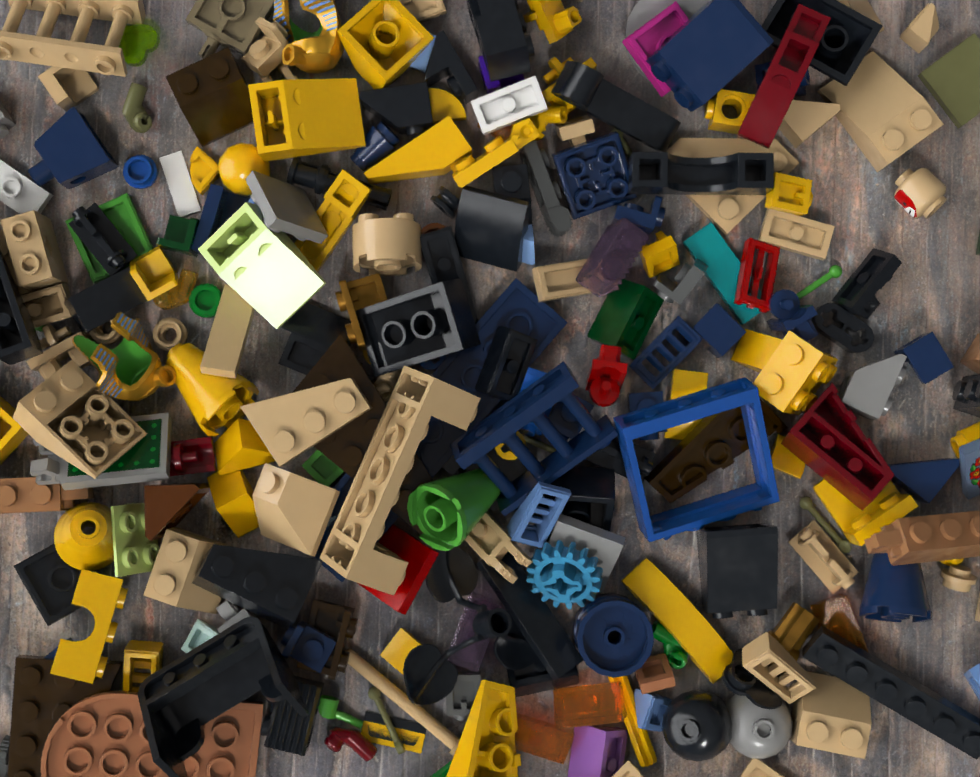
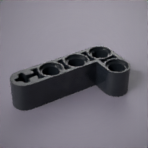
(614, 106)

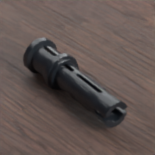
(322, 178)

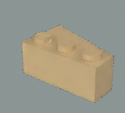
(305, 417)

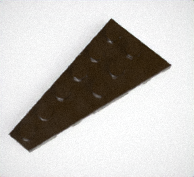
(351, 442)
(38, 705)

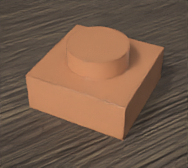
(655, 674)

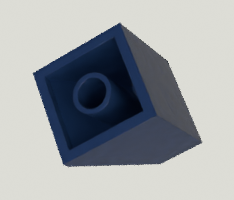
(708, 51)

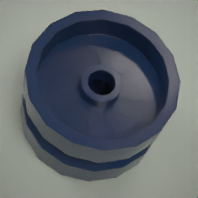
(618, 655)

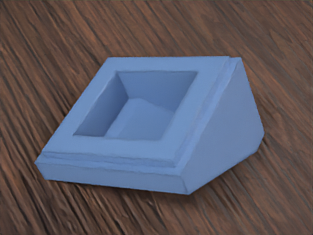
(650, 710)

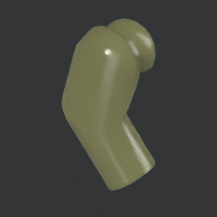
(134, 110)

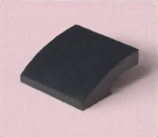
(491, 228)

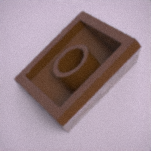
(169, 504)

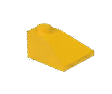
(383, 41)

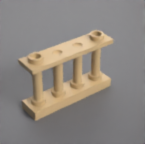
(71, 53)

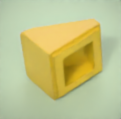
(784, 460)

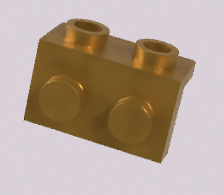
(358, 295)

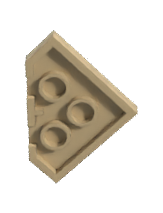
(729, 210)

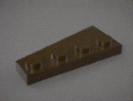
(705, 449)

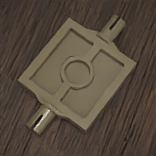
(228, 23)

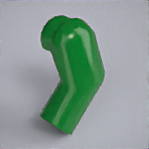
(674, 651)

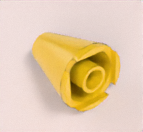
(211, 398)
(80, 549)

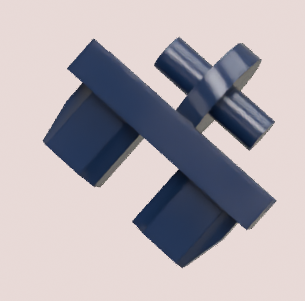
(791, 315)

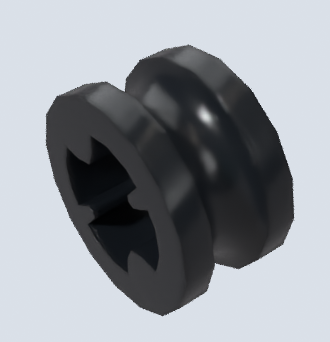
(446, 202)

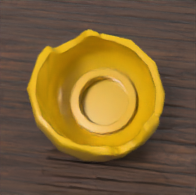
(237, 164)

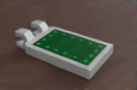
(142, 463)

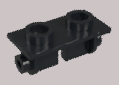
(102, 238)
(611, 458)

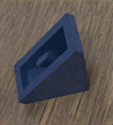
(923, 478)

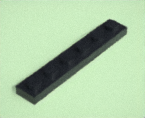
(894, 690)

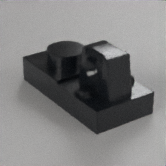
(871, 275)

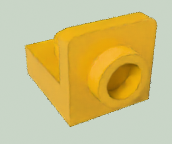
(790, 194)

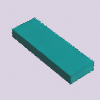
(722, 268)

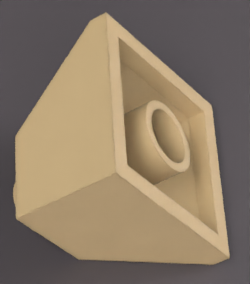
(293, 508)

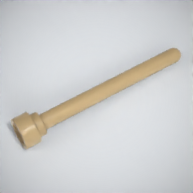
(403, 701)

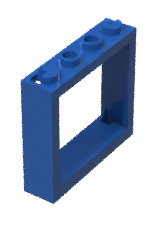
(688, 409)

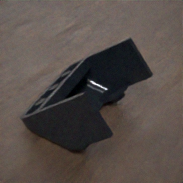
(208, 683)

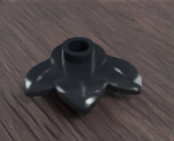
(744, 683)

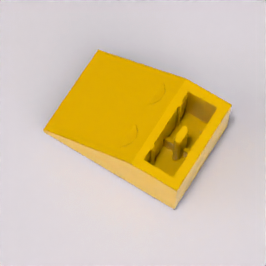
(306, 117)

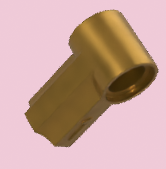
(794, 629)

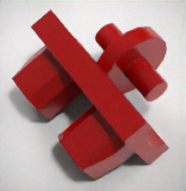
(606, 376)

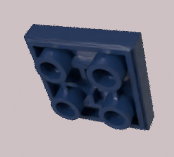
(593, 175)

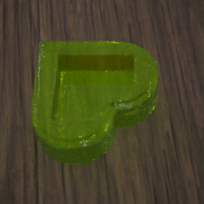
(137, 43)

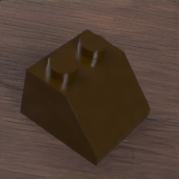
(213, 96)

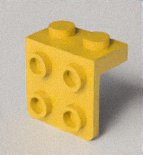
(795, 375)

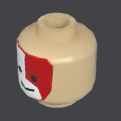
(920, 192)

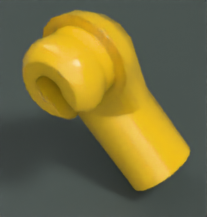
(553, 115)

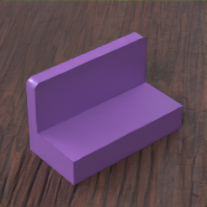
(597, 751)

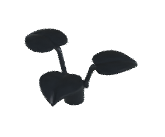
(425, 670)

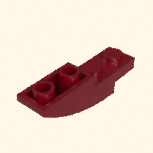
(784, 76)

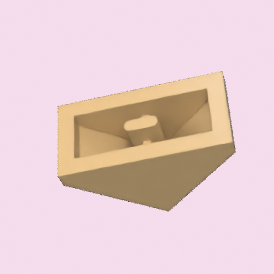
(805, 119)

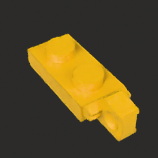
(496, 152)

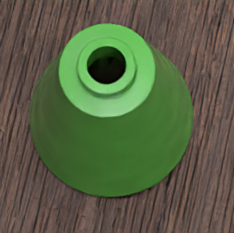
(451, 507)

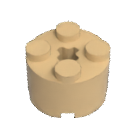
(386, 244)

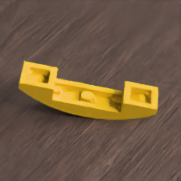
(336, 213)
(679, 618)

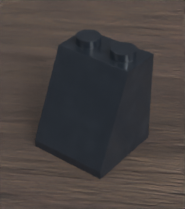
(738, 569)

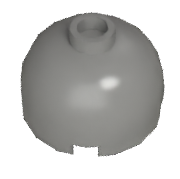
(757, 730)

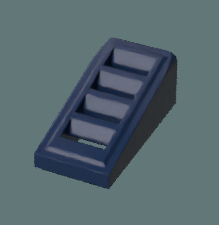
(686, 331)

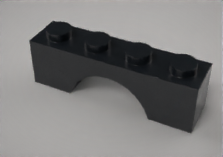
(701, 176)

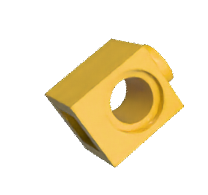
(713, 110)

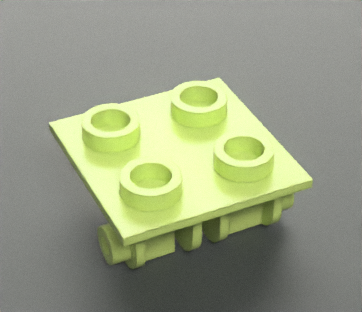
(131, 548)

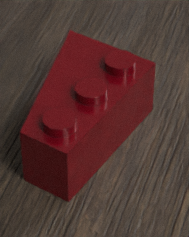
(838, 450)

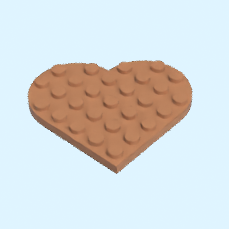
(109, 739)

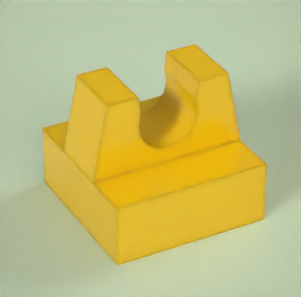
(659, 255)

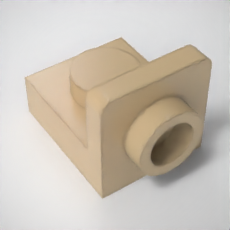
(267, 52)

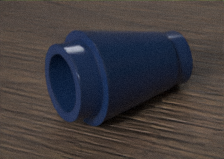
(379, 143)

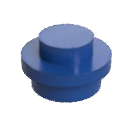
(140, 171)

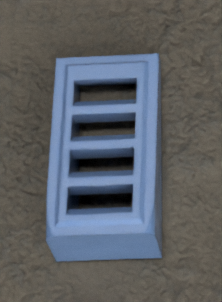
(536, 535)

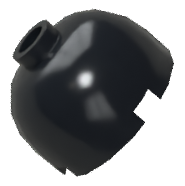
(697, 725)

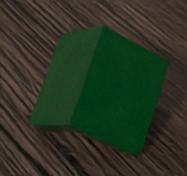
(179, 235)

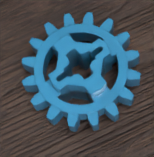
(564, 574)

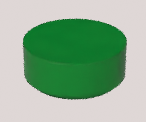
(205, 300)

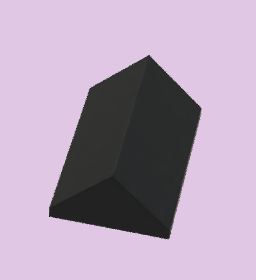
(844, 39)

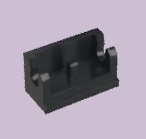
(104, 300)

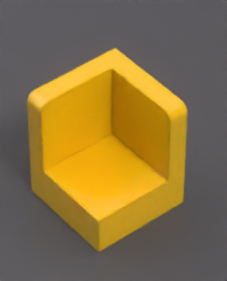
(153, 273)

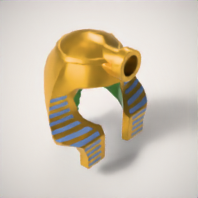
(307, 50)
(130, 369)

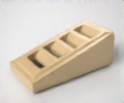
(766, 650)

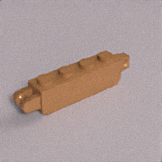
(24, 495)
(928, 538)

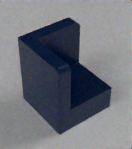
(719, 330)
(926, 357)

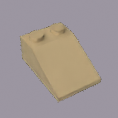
(881, 111)

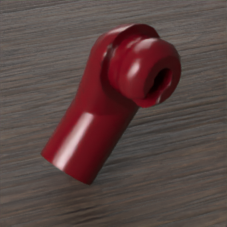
(351, 738)

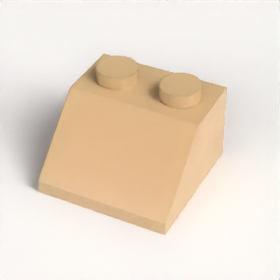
(176, 568)
(832, 717)

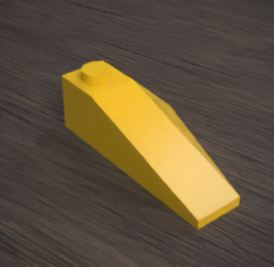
(488, 737)

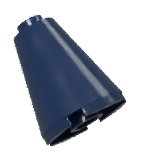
(895, 592)

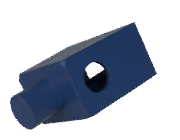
(71, 152)

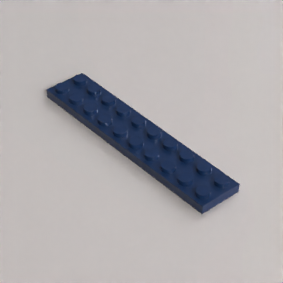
(514, 309)

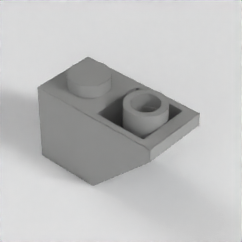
(869, 387)

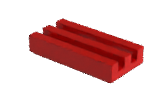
(745, 273)

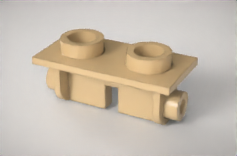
(823, 557)

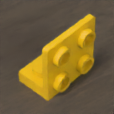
(860, 524)

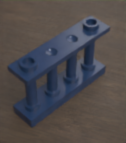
(518, 412)

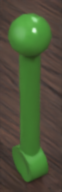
(834, 272)

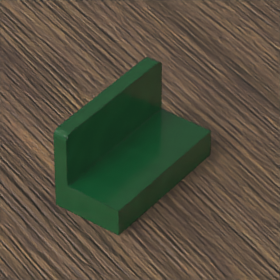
(626, 317)

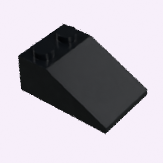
(418, 327)

